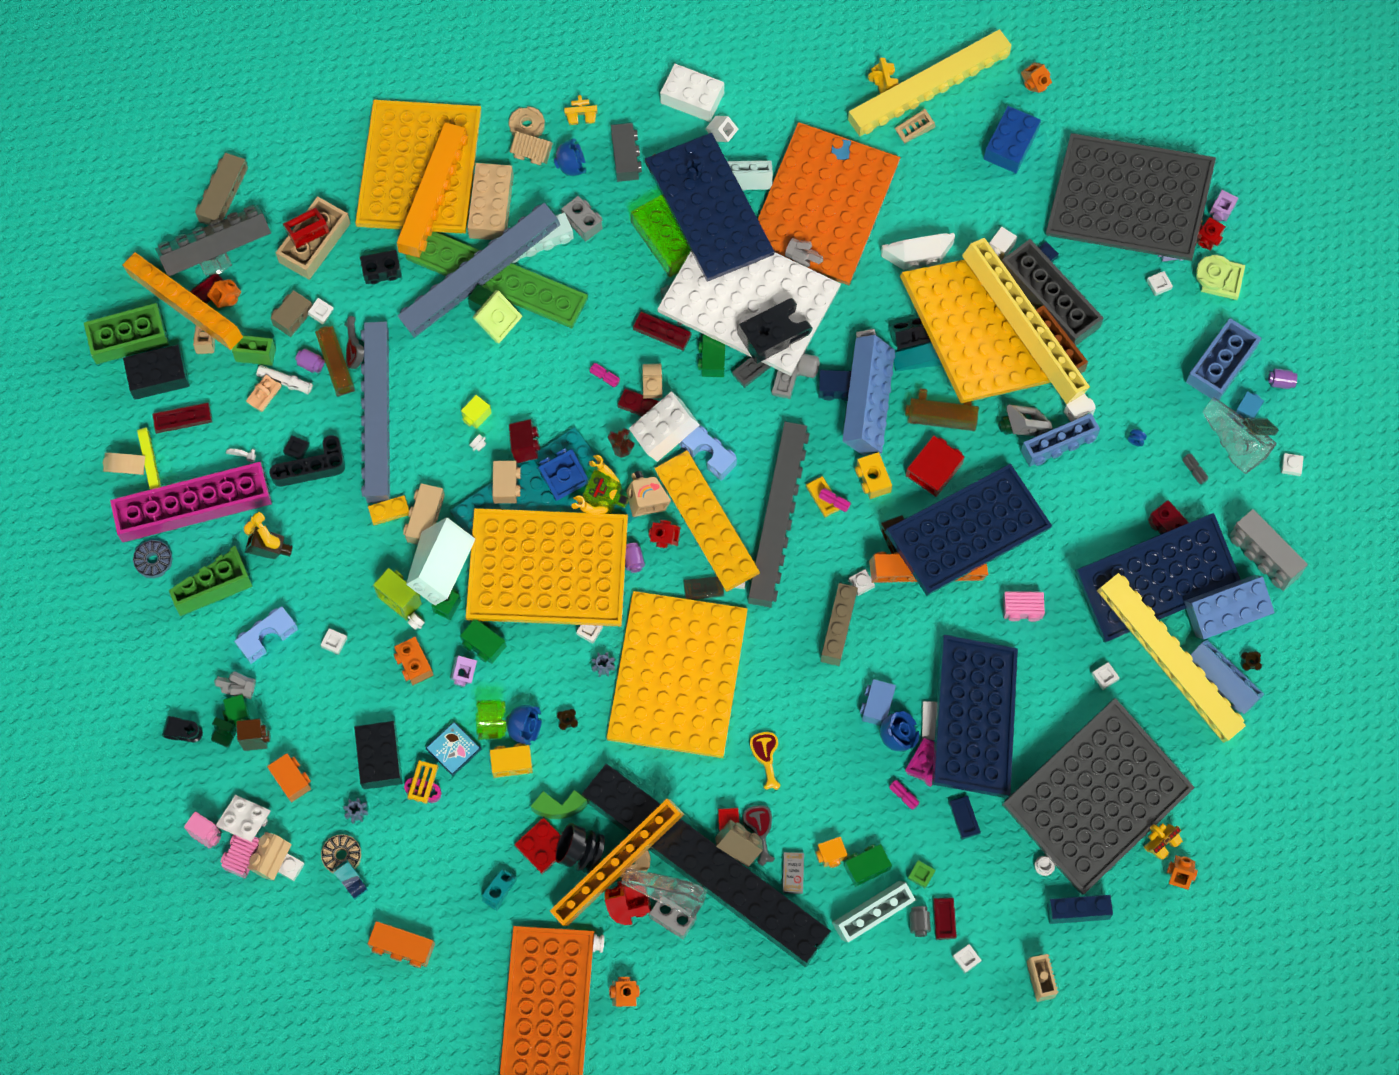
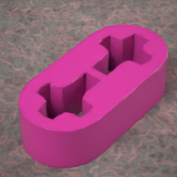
(435, 798)

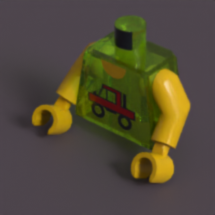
(601, 492)

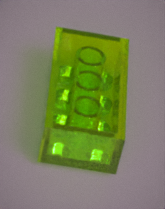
(661, 234)

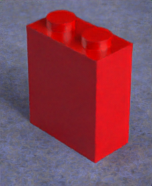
(935, 465)

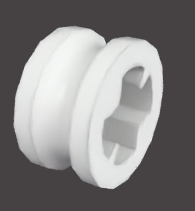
(598, 943)

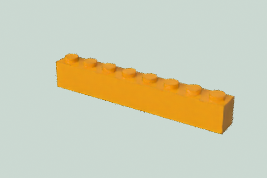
(432, 190)
(183, 301)
(616, 862)

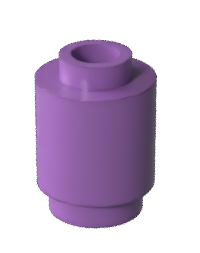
(309, 360)
(1282, 378)
(634, 558)

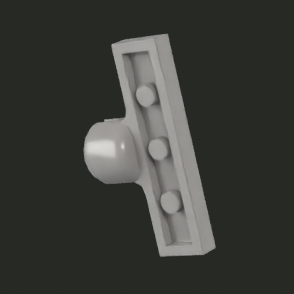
(784, 384)

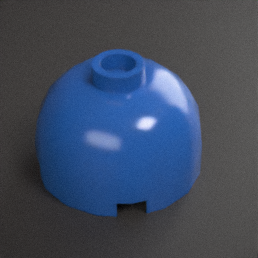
(570, 158)
(524, 724)
(899, 731)

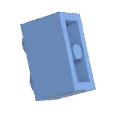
(878, 702)

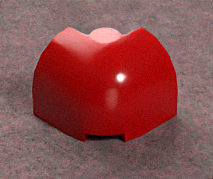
(625, 903)

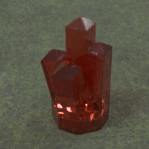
(620, 443)

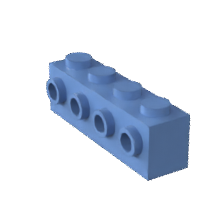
(1059, 440)
(1227, 678)

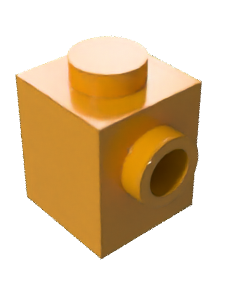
(831, 852)

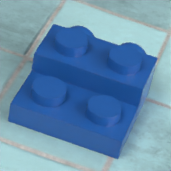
(563, 474)

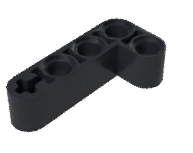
(307, 465)

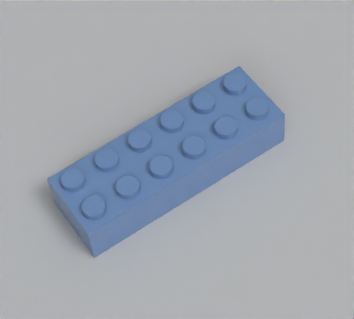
(868, 395)

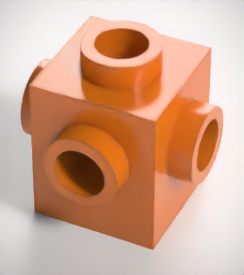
(1036, 77)
(224, 293)
(1182, 872)
(616, 992)

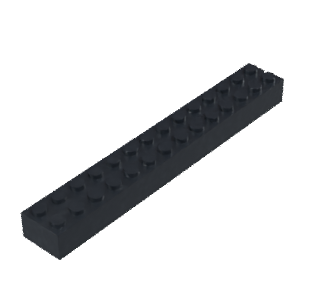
(711, 868)

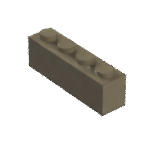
(222, 189)
(839, 624)

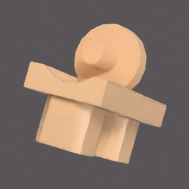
(263, 393)

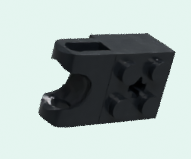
(772, 331)

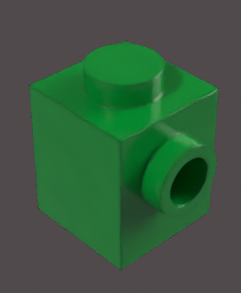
(449, 606)
(235, 709)

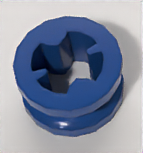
(1137, 437)

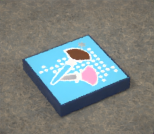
(453, 748)

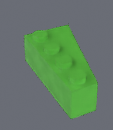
(211, 583)

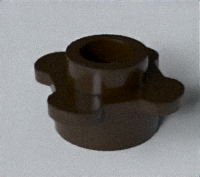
(1255, 656)
(567, 714)

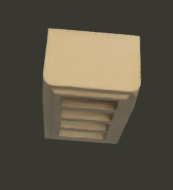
(916, 118)
(203, 346)

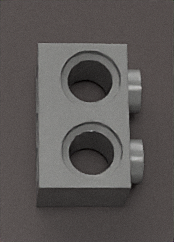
(578, 220)
(669, 920)

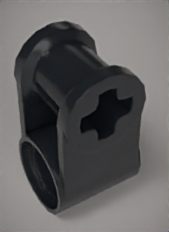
(179, 730)

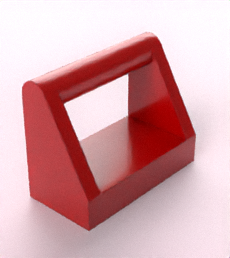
(309, 232)

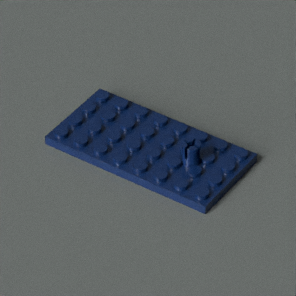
(709, 207)
(968, 529)
(1162, 571)
(975, 716)

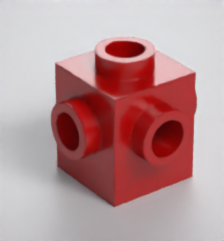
(1210, 234)
(664, 534)

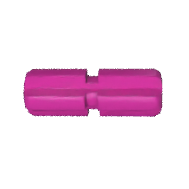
(600, 372)
(831, 497)
(910, 800)

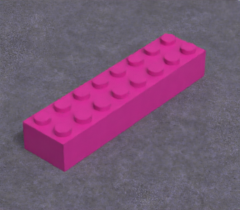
(190, 502)

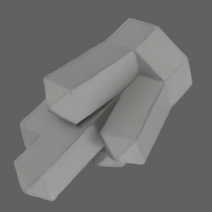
(801, 252)
(236, 685)

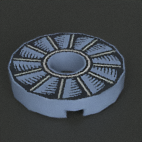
(150, 549)

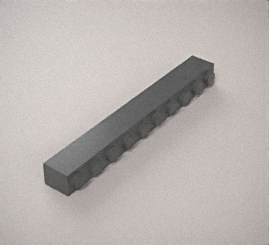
(778, 513)

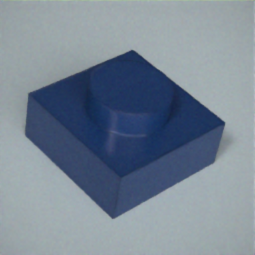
(1050, 252)

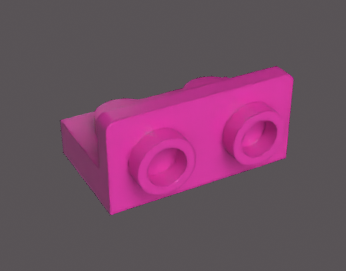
(922, 762)

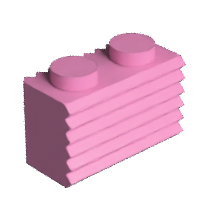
(1023, 605)
(203, 830)
(238, 856)

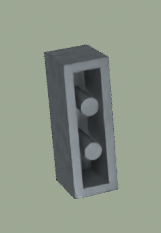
(626, 152)

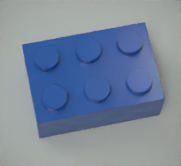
(1012, 139)

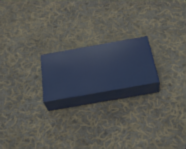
(964, 817)

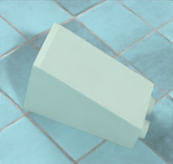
(439, 560)

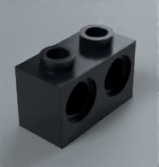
(380, 262)
(909, 333)

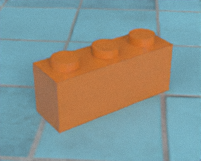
(401, 945)

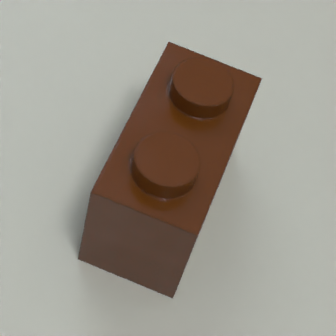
(252, 734)

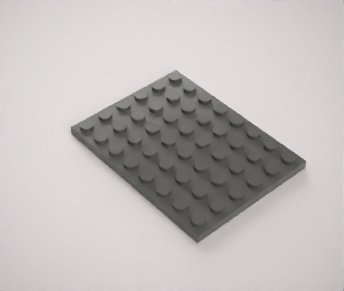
(1131, 196)
(1098, 796)

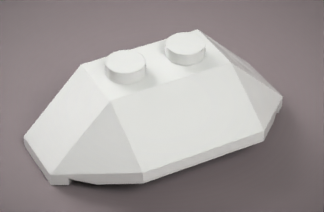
(918, 251)

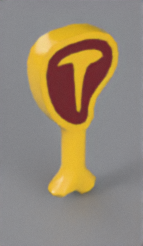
(763, 747)

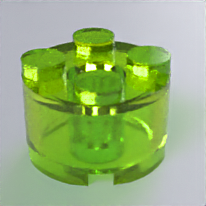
(489, 719)

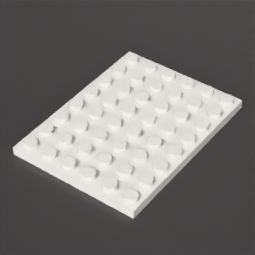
(725, 302)

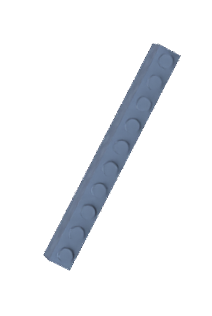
(479, 269)
(376, 412)

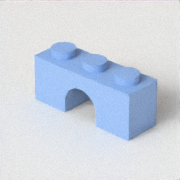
(722, 460)
(277, 622)

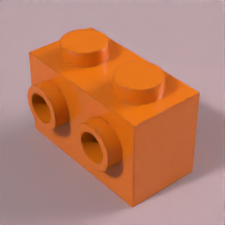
(413, 660)
(289, 777)

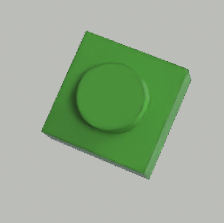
(921, 874)

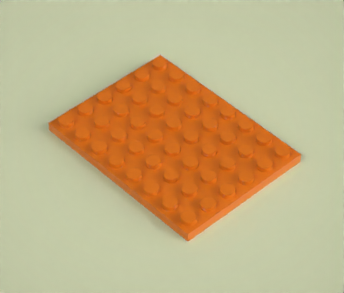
(827, 199)

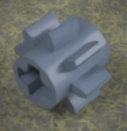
(606, 660)
(359, 814)

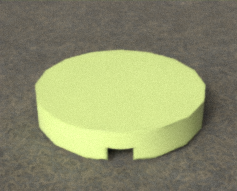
(1214, 272)

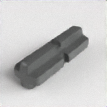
(1192, 465)

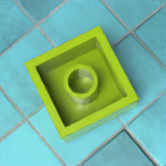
(396, 594)

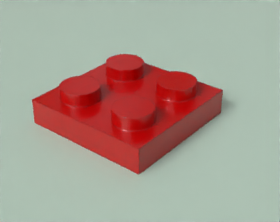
(539, 845)

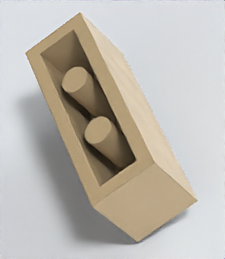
(425, 511)

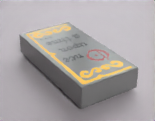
(793, 873)

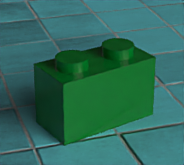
(713, 357)
(482, 641)
(867, 864)

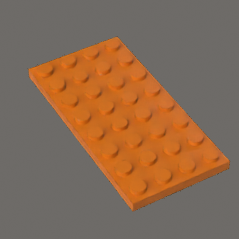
(547, 1002)

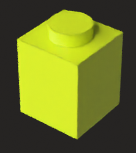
(476, 412)

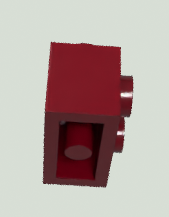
(523, 441)
(1166, 518)

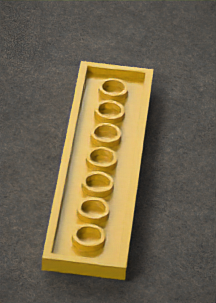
(707, 521)

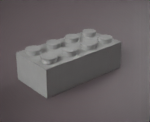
(1267, 550)

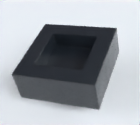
(296, 448)

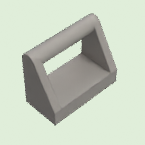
(1024, 426)

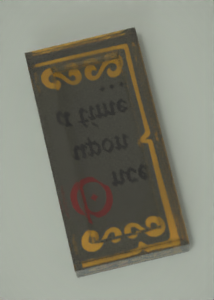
(1260, 426)
(703, 588)

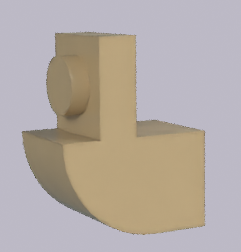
(652, 380)
(123, 463)

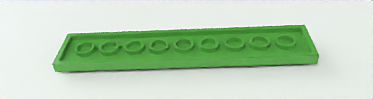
(514, 283)

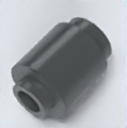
(919, 921)

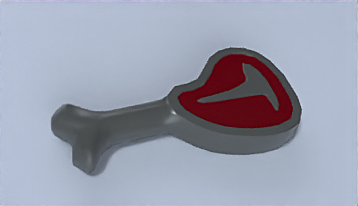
(354, 350)
(760, 821)

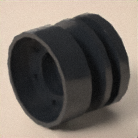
(580, 848)

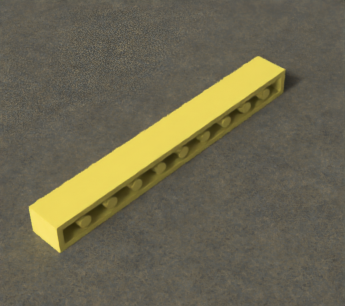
(929, 83)
(1025, 320)
(1171, 658)

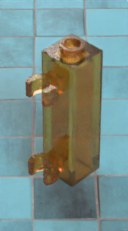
(334, 361)
(941, 413)

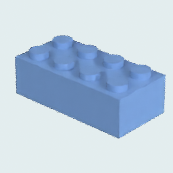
(1223, 360)
(1229, 607)

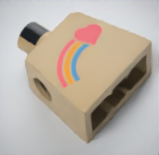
(646, 495)

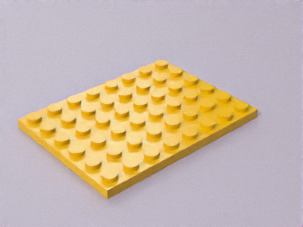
(397, 156)
(970, 333)
(547, 567)
(677, 674)

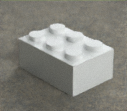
(692, 92)
(664, 426)

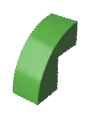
(549, 808)

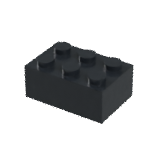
(156, 372)
(378, 755)

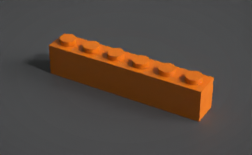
(893, 569)

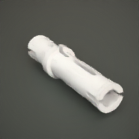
(291, 382)

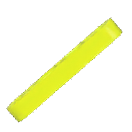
(150, 462)

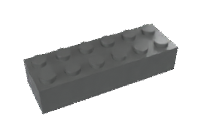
(212, 240)
(1049, 287)

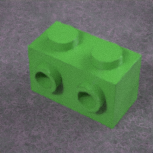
(254, 350)

